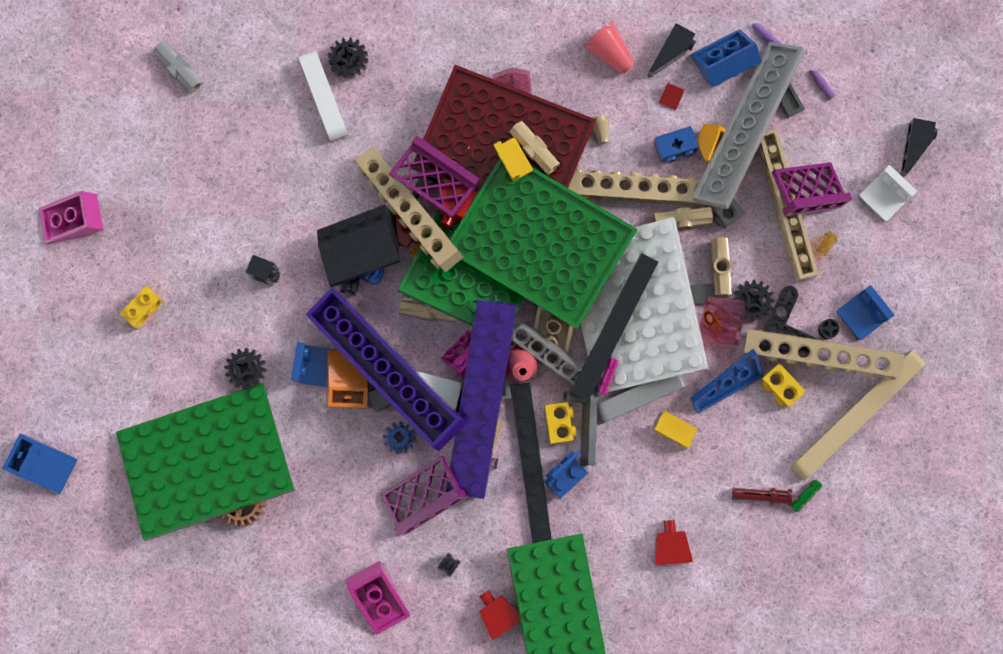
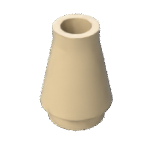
(601, 129)

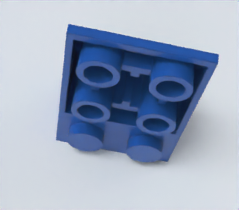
(39, 463)

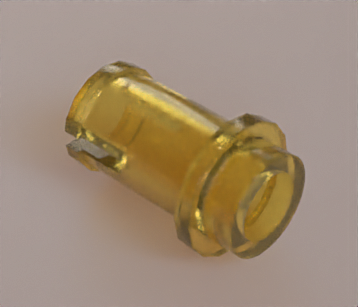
(827, 243)

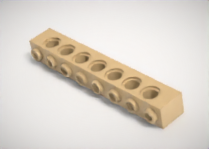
(634, 194)
(791, 226)
(448, 255)
(893, 359)

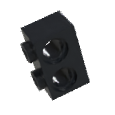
(263, 270)

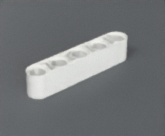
(323, 96)

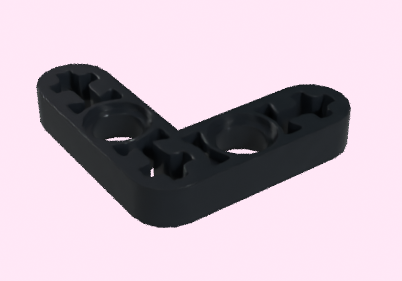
(781, 321)

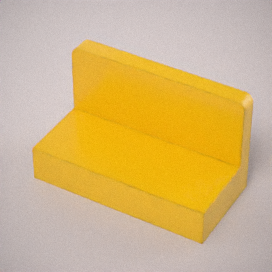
(513, 159)
(675, 429)

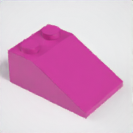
(71, 217)
(377, 597)

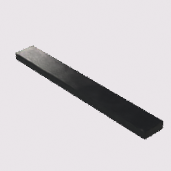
(614, 326)

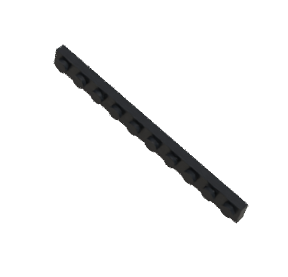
(531, 462)

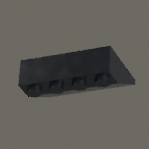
(359, 245)

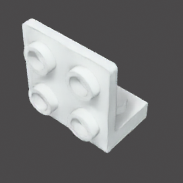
(887, 193)

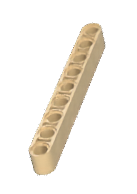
(855, 418)

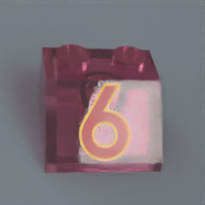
(723, 319)

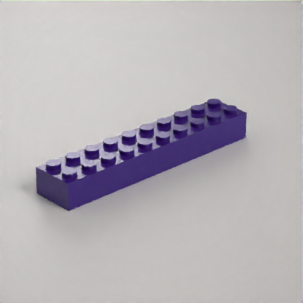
(386, 369)
(482, 395)

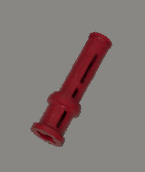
(772, 496)

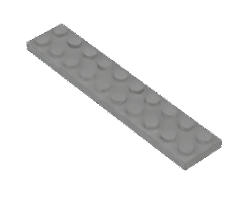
(748, 125)

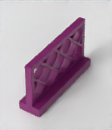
(441, 162)
(815, 201)
(428, 511)

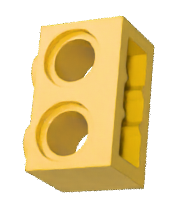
(141, 307)
(786, 381)
(554, 423)

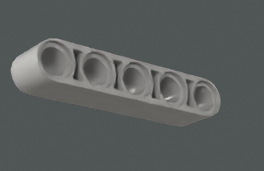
(547, 348)
(638, 397)

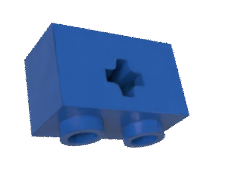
(682, 137)

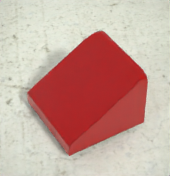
(671, 96)

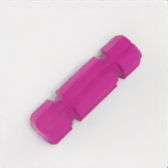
(608, 376)

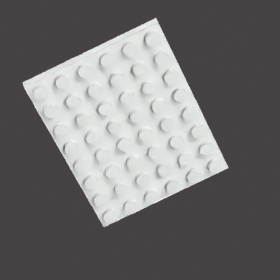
(664, 328)

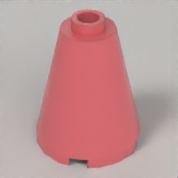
(610, 48)
(521, 365)

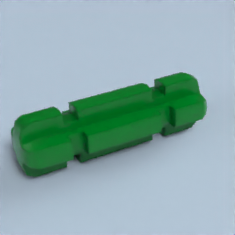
(806, 495)

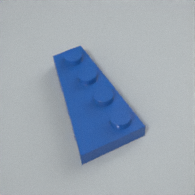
(733, 379)

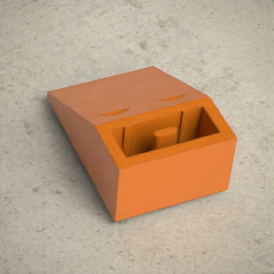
(345, 383)

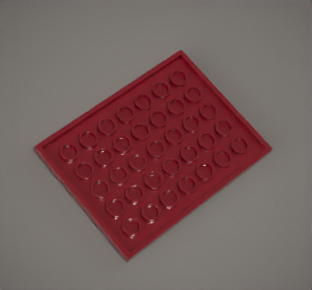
(482, 111)

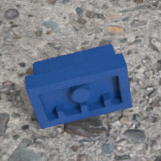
(865, 312)
(310, 365)
(565, 477)

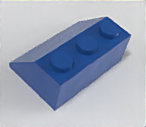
(726, 57)

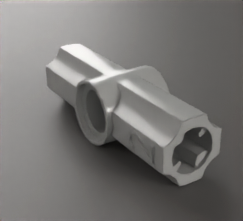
(177, 67)

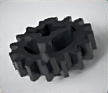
(355, 56)
(759, 305)
(241, 377)

